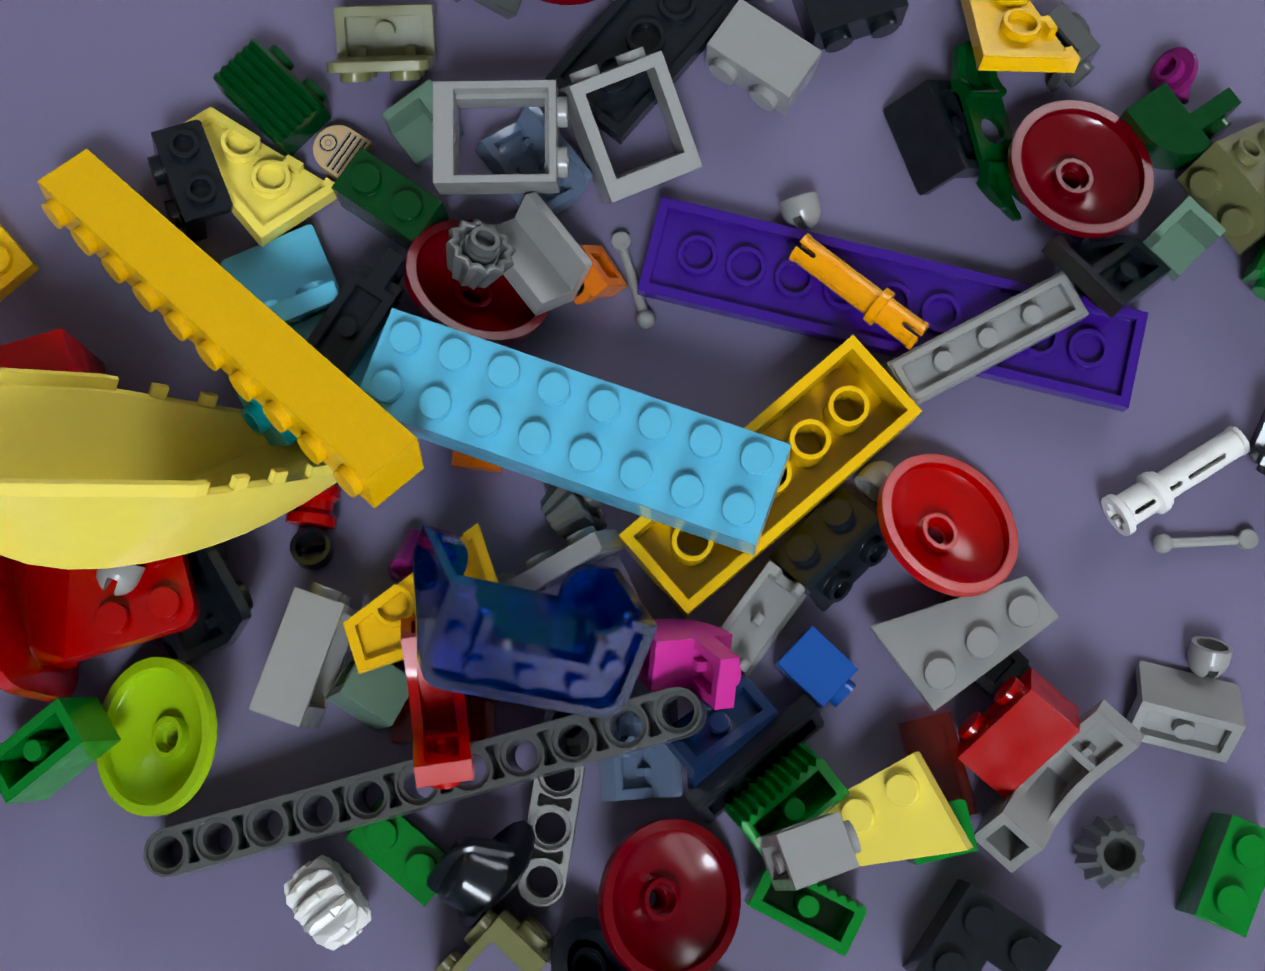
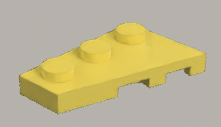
(265, 187)
(902, 815)

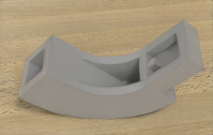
(1025, 820)

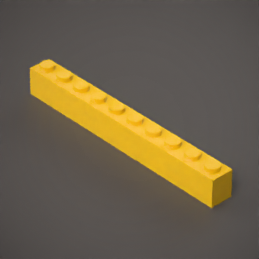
(233, 330)

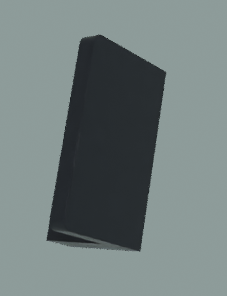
(932, 135)

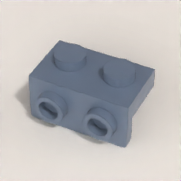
(522, 151)
(642, 773)

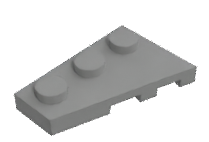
(963, 638)

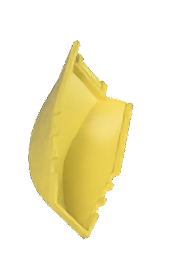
(132, 474)

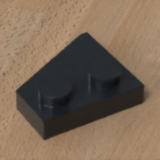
(1108, 269)

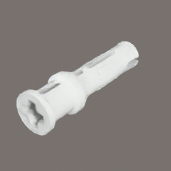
(1157, 491)

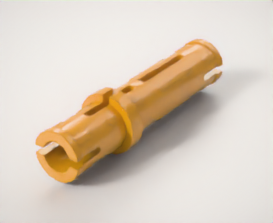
(859, 291)

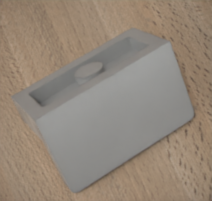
(547, 258)
(1187, 711)

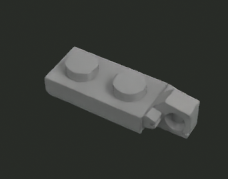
(549, 569)

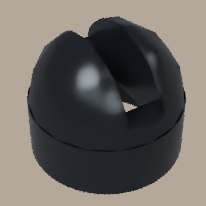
(308, 541)

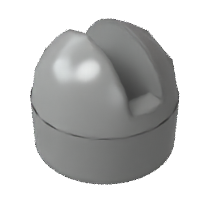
(801, 210)
(871, 479)
(127, 578)
(1208, 656)

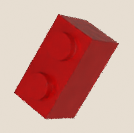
(1017, 732)

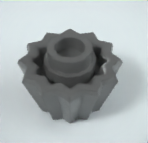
(478, 253)
(571, 512)
(1109, 852)

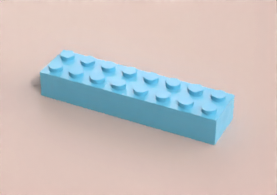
(577, 431)

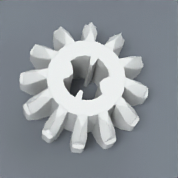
(327, 902)

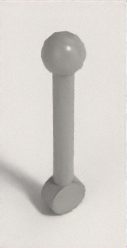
(621, 243)
(1243, 539)

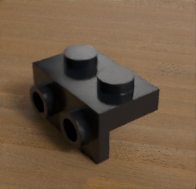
(191, 176)
(832, 548)

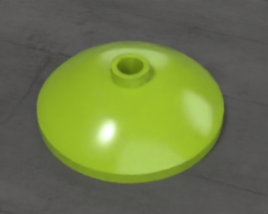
(165, 736)

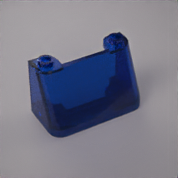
(526, 645)

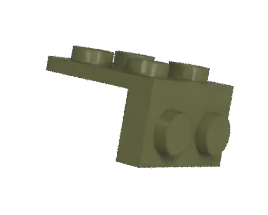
(384, 40)
(1231, 185)
(518, 938)

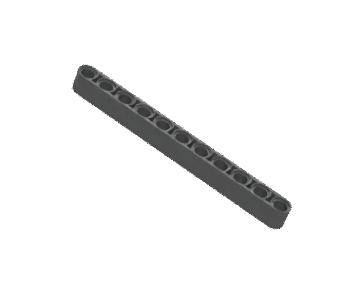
(401, 797)

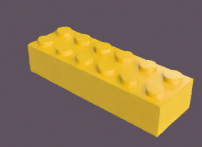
(834, 426)

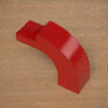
(438, 724)

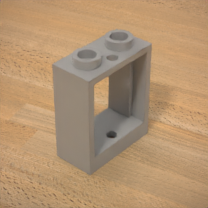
(452, 95)
(607, 184)
(305, 657)

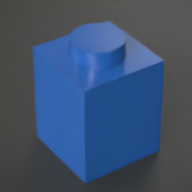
(818, 669)

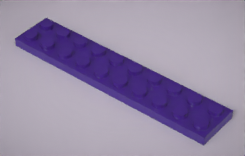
(745, 273)

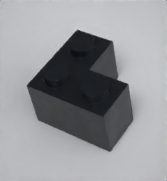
(976, 931)

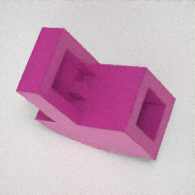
(694, 658)

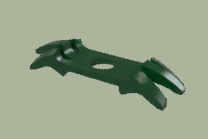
(981, 100)

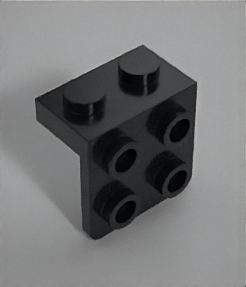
(222, 608)

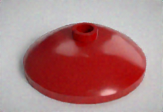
(947, 525)

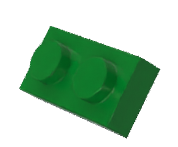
(400, 852)

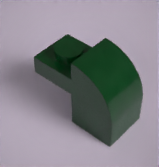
(1171, 132)

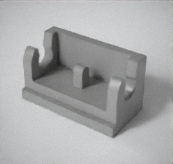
(762, 615)

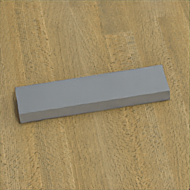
(988, 339)

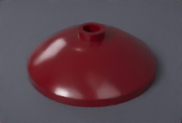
(1091, 153)
(487, 313)
(694, 901)

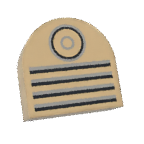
(336, 148)

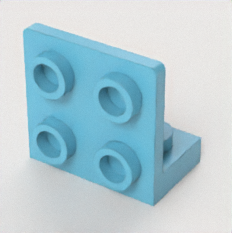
(288, 275)

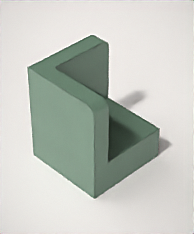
(412, 123)
(1184, 236)
(370, 696)

